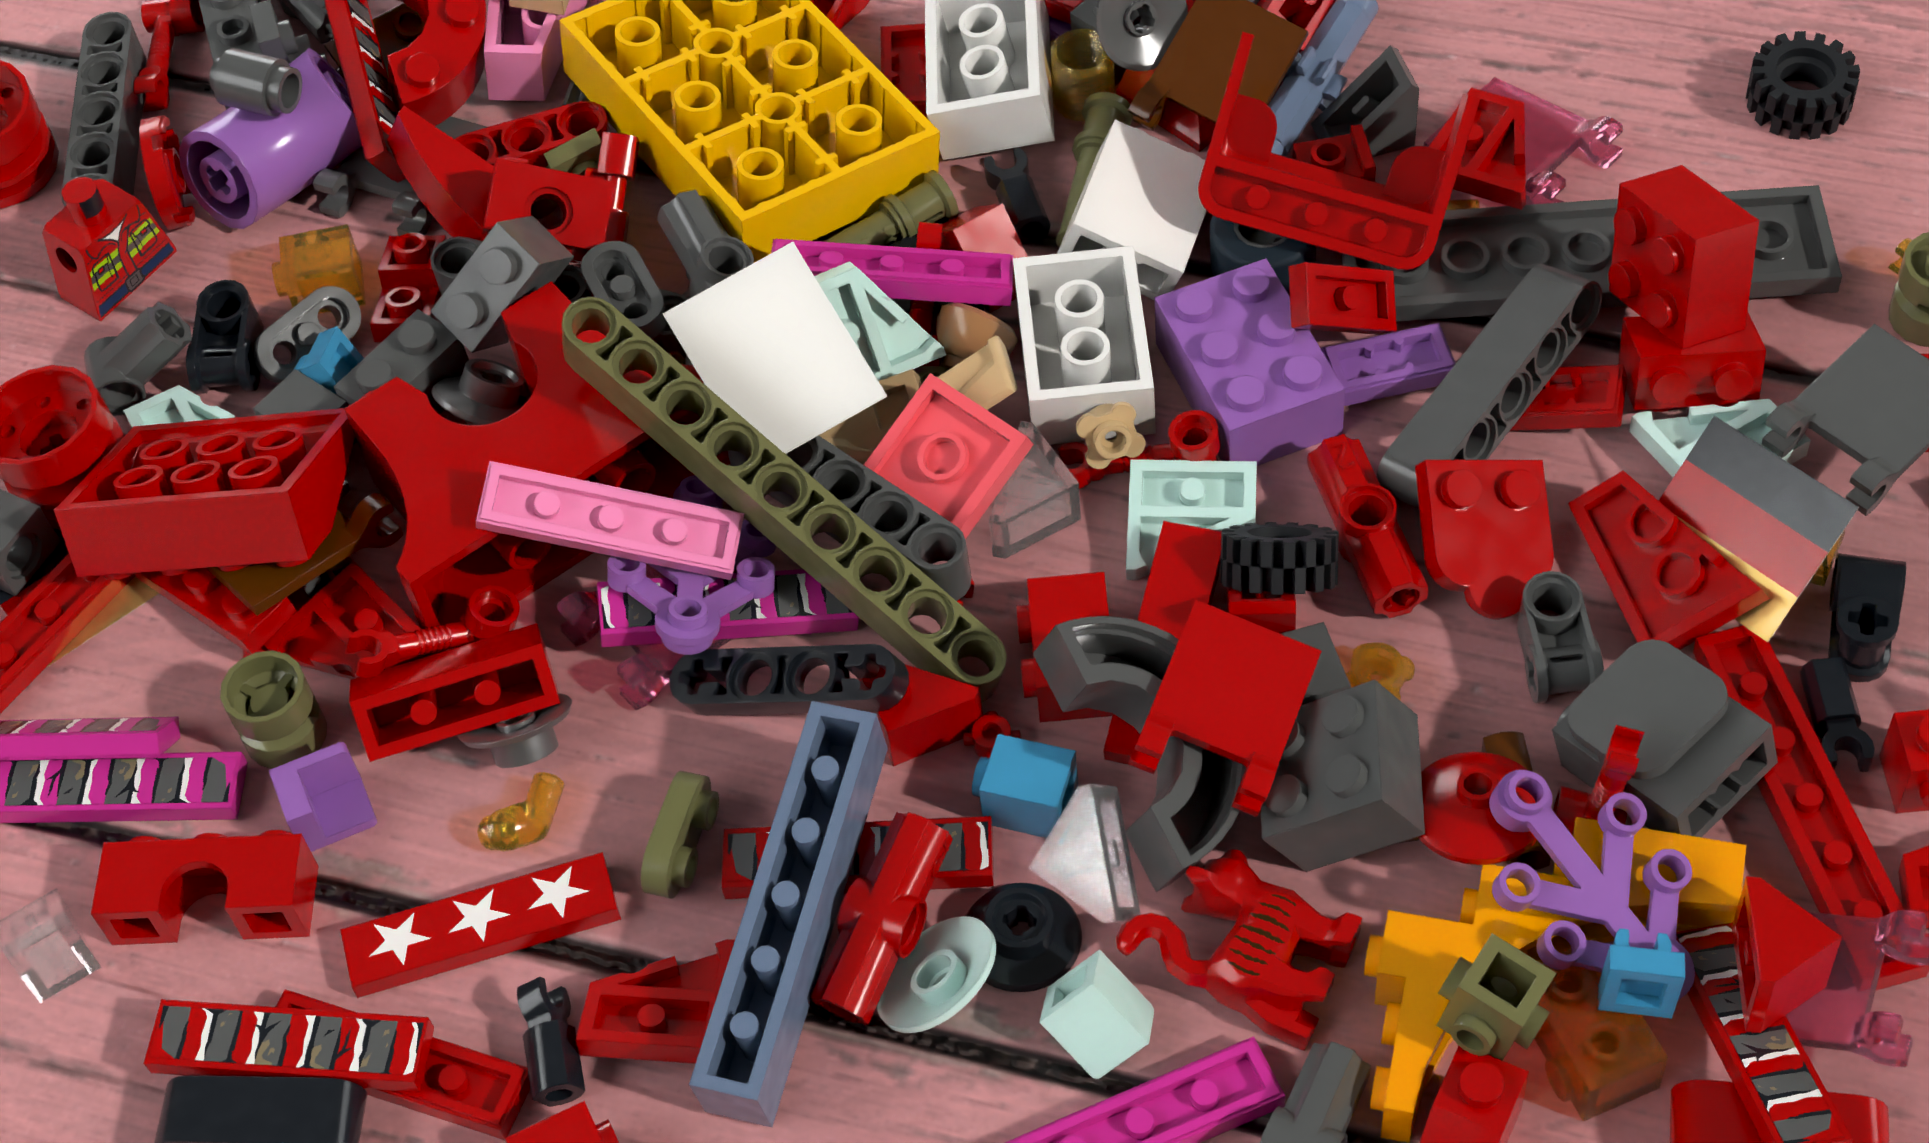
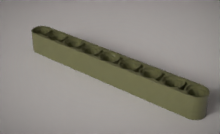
(769, 471)

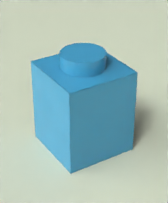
(1025, 784)

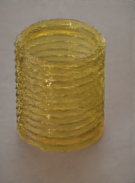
(1079, 70)

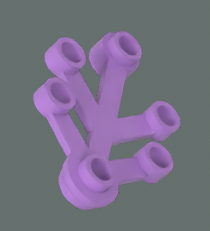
(689, 620)
(1597, 894)

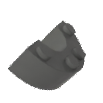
(1118, 670)

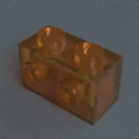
(1593, 1053)

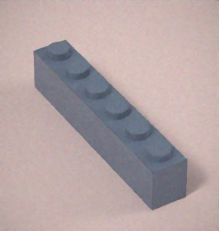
(789, 915)

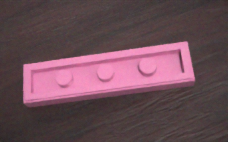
(609, 520)

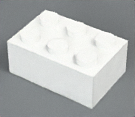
(988, 74)
(1083, 339)

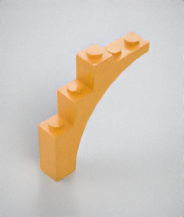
(1422, 950)

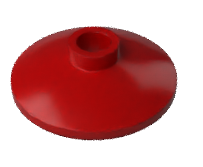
(1458, 820)

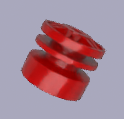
(26, 140)
(52, 434)

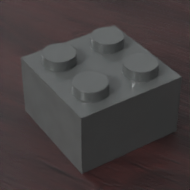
(1346, 779)

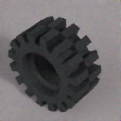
(1807, 62)
(1279, 558)

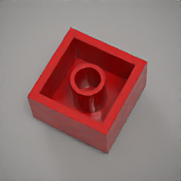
(1683, 256)

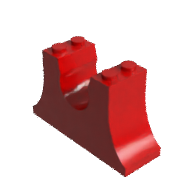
(439, 467)

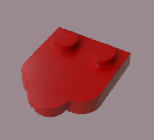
(1485, 529)

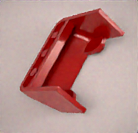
(1321, 206)

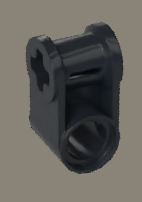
(224, 339)
(1865, 613)

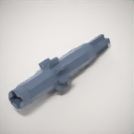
(1314, 75)

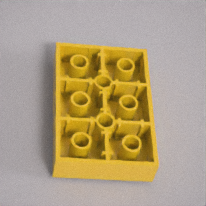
(752, 110)

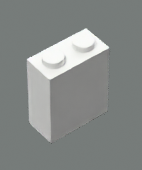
(1141, 198)

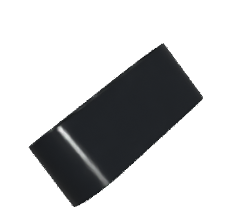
(261, 1110)

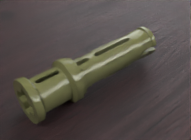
(1099, 114)
(901, 214)

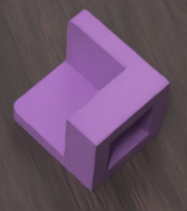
(323, 796)

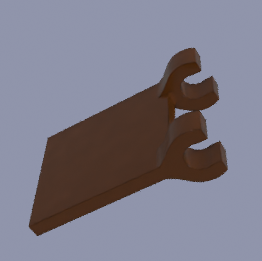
(1203, 53)
(267, 584)

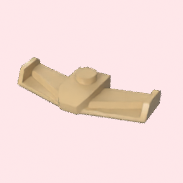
(982, 377)

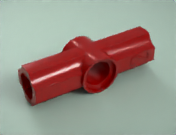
(1376, 551)
(882, 918)

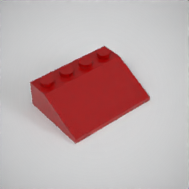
(210, 495)

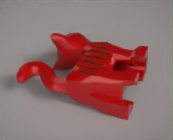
(1254, 961)

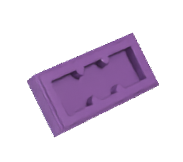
(1391, 363)

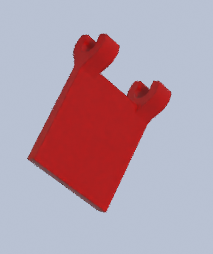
(1232, 694)

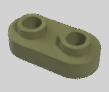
(671, 851)

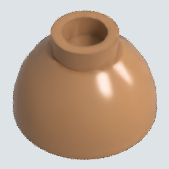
(966, 330)

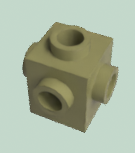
(1495, 999)

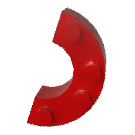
(443, 62)

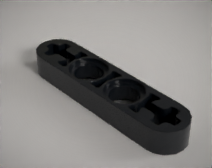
(789, 670)

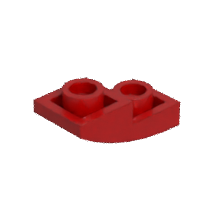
(405, 282)

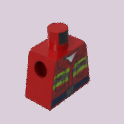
(102, 245)

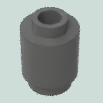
(255, 82)

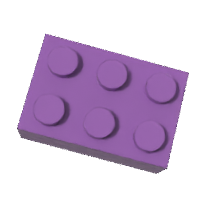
(1247, 366)

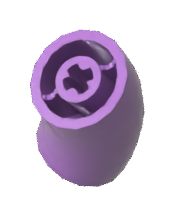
(255, 162)

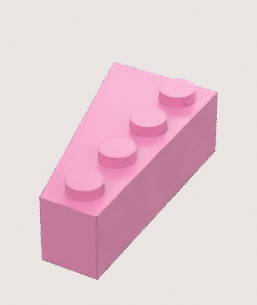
(522, 50)

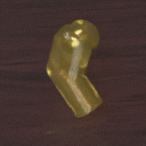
(525, 821)

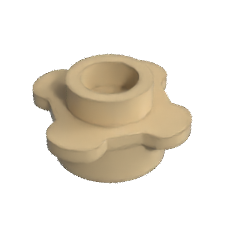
(1104, 419)

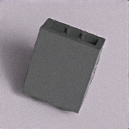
(1696, 744)

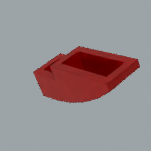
(442, 173)

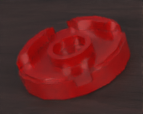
(163, 172)

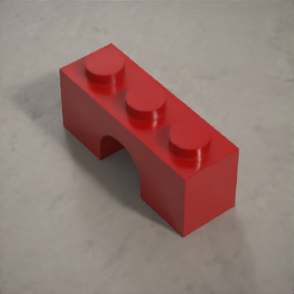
(153, 882)

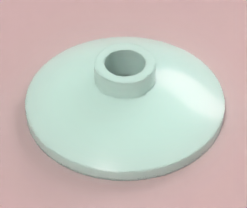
(938, 975)

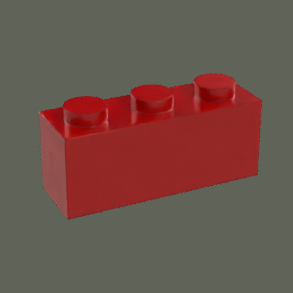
(453, 692)

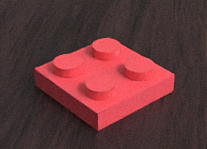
(949, 453)

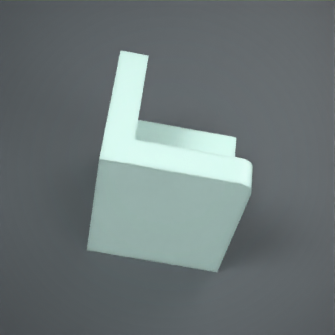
(1097, 1015)

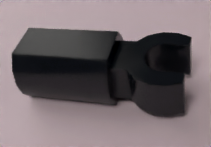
(1019, 197)
(1835, 710)
(550, 1044)

